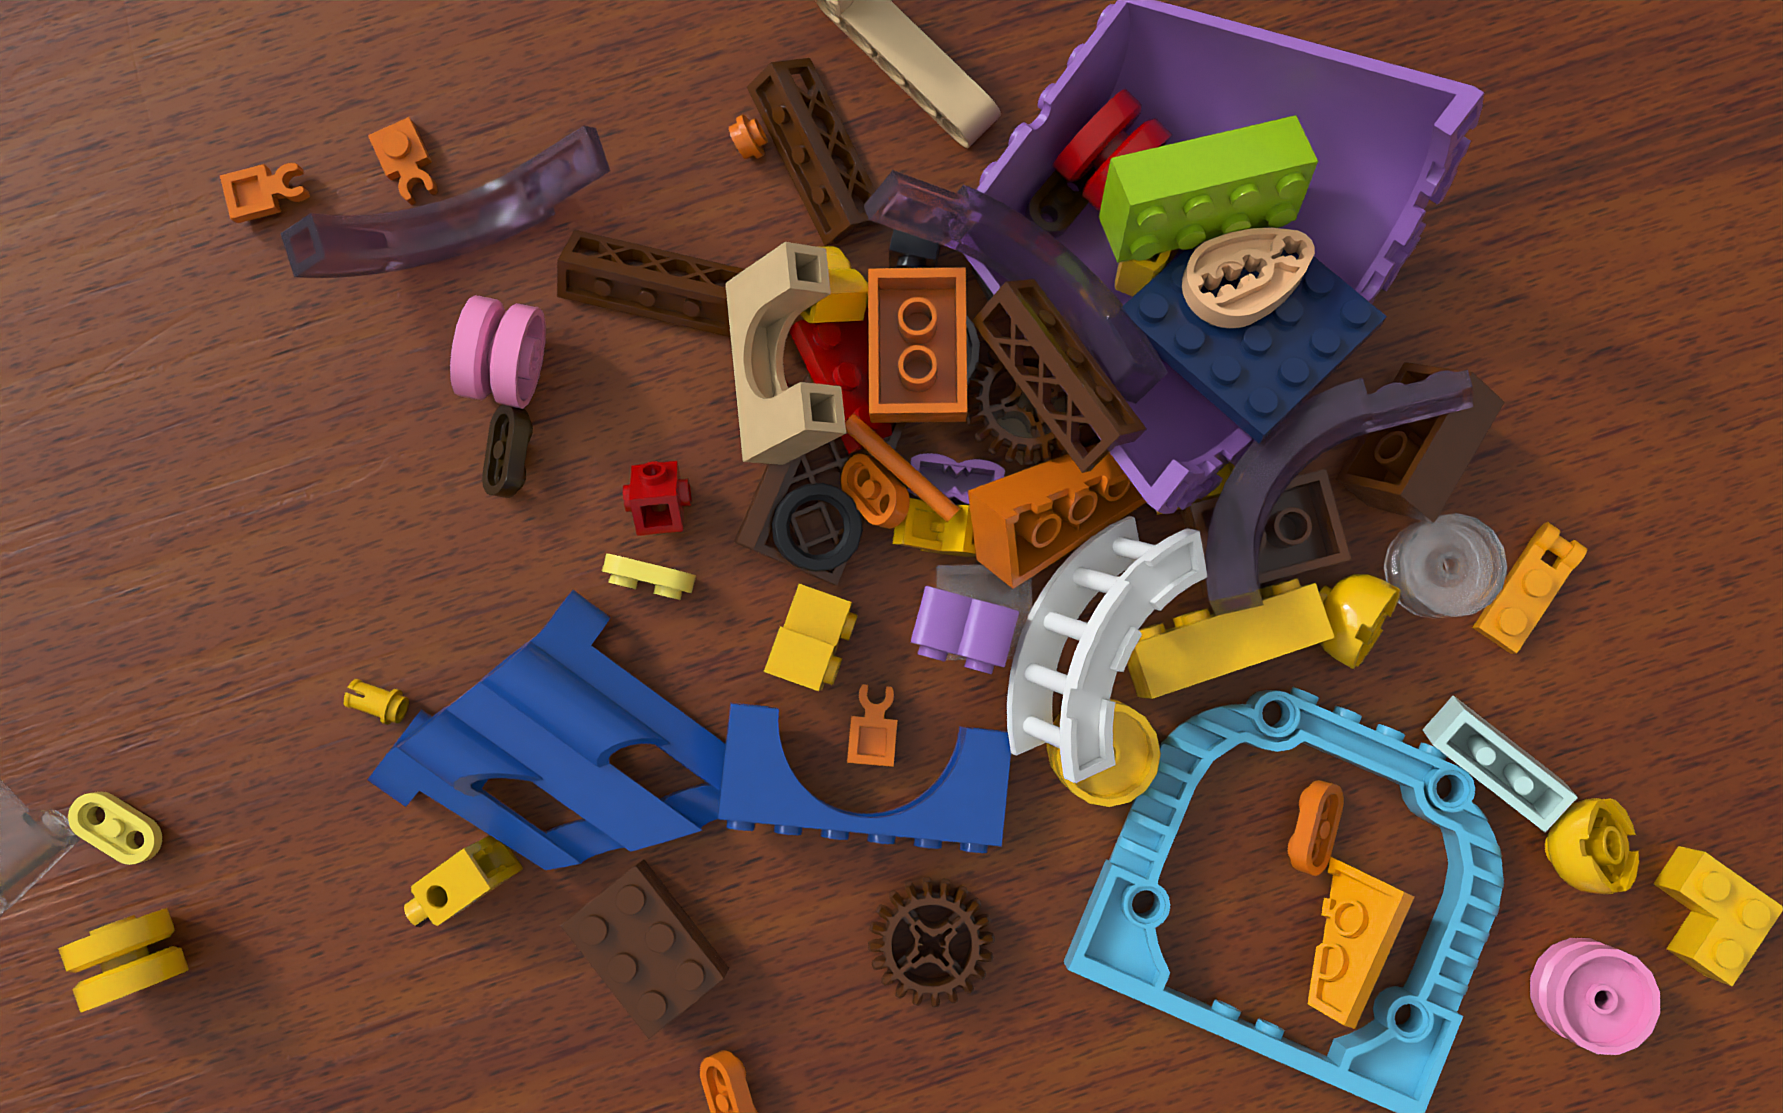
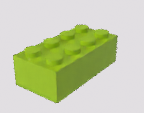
(1206, 188)

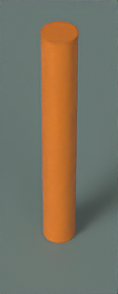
(901, 468)

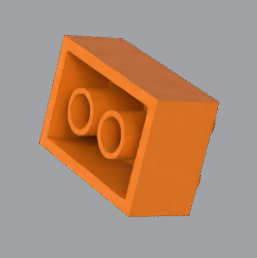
(917, 345)

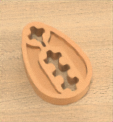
(1253, 298)

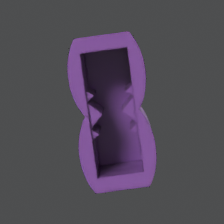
(955, 478)
(964, 628)

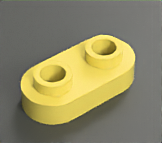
(667, 581)
(117, 830)

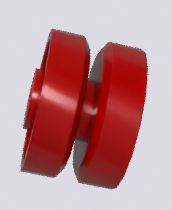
(1107, 138)

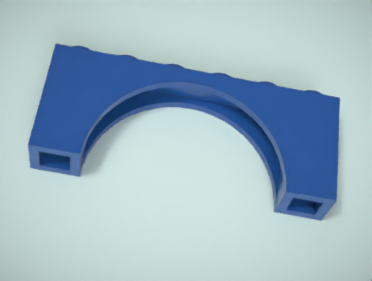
(959, 807)

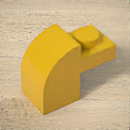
(931, 533)

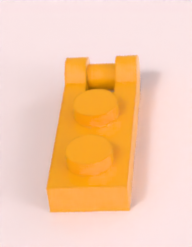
(1529, 589)

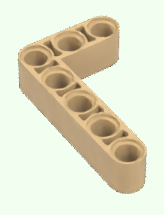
(916, 65)

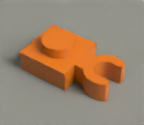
(403, 155)
(256, 191)
(873, 737)

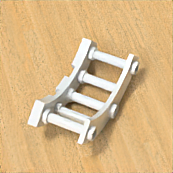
(1105, 643)

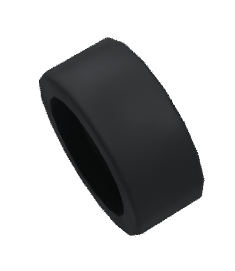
(851, 520)

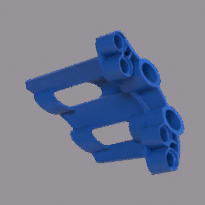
(555, 720)

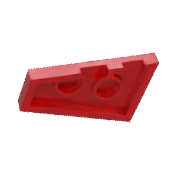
(840, 357)

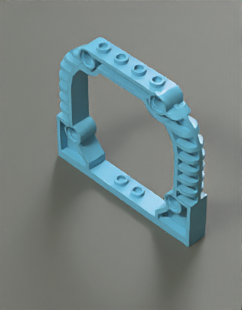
(1381, 1060)

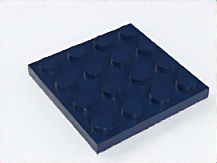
(1262, 368)

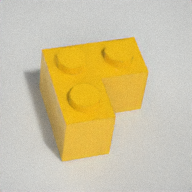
(810, 638)
(1725, 916)

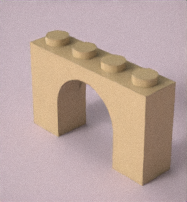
(762, 305)

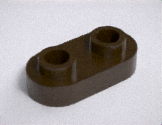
(1058, 202)
(506, 451)

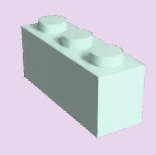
(1499, 763)

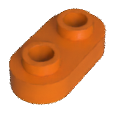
(875, 491)
(1316, 827)
(726, 1084)

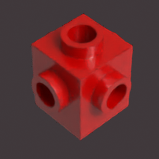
(657, 497)

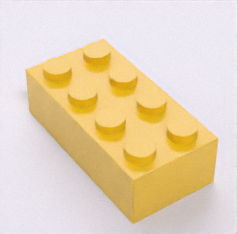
(1214, 645)

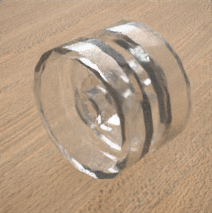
(1472, 562)

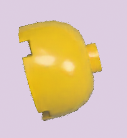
(1356, 614)
(1592, 847)

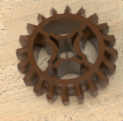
(1006, 410)
(914, 957)

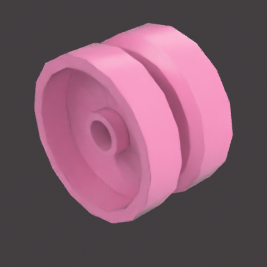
(497, 351)
(1595, 995)

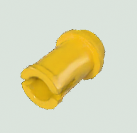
(386, 704)

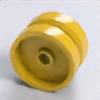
(1135, 759)
(123, 958)

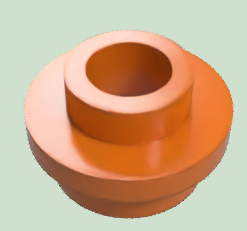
(748, 137)

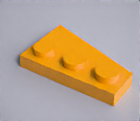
(1357, 938)

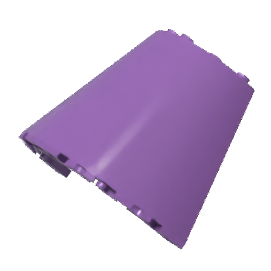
(1382, 152)

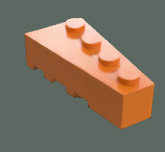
(1046, 513)

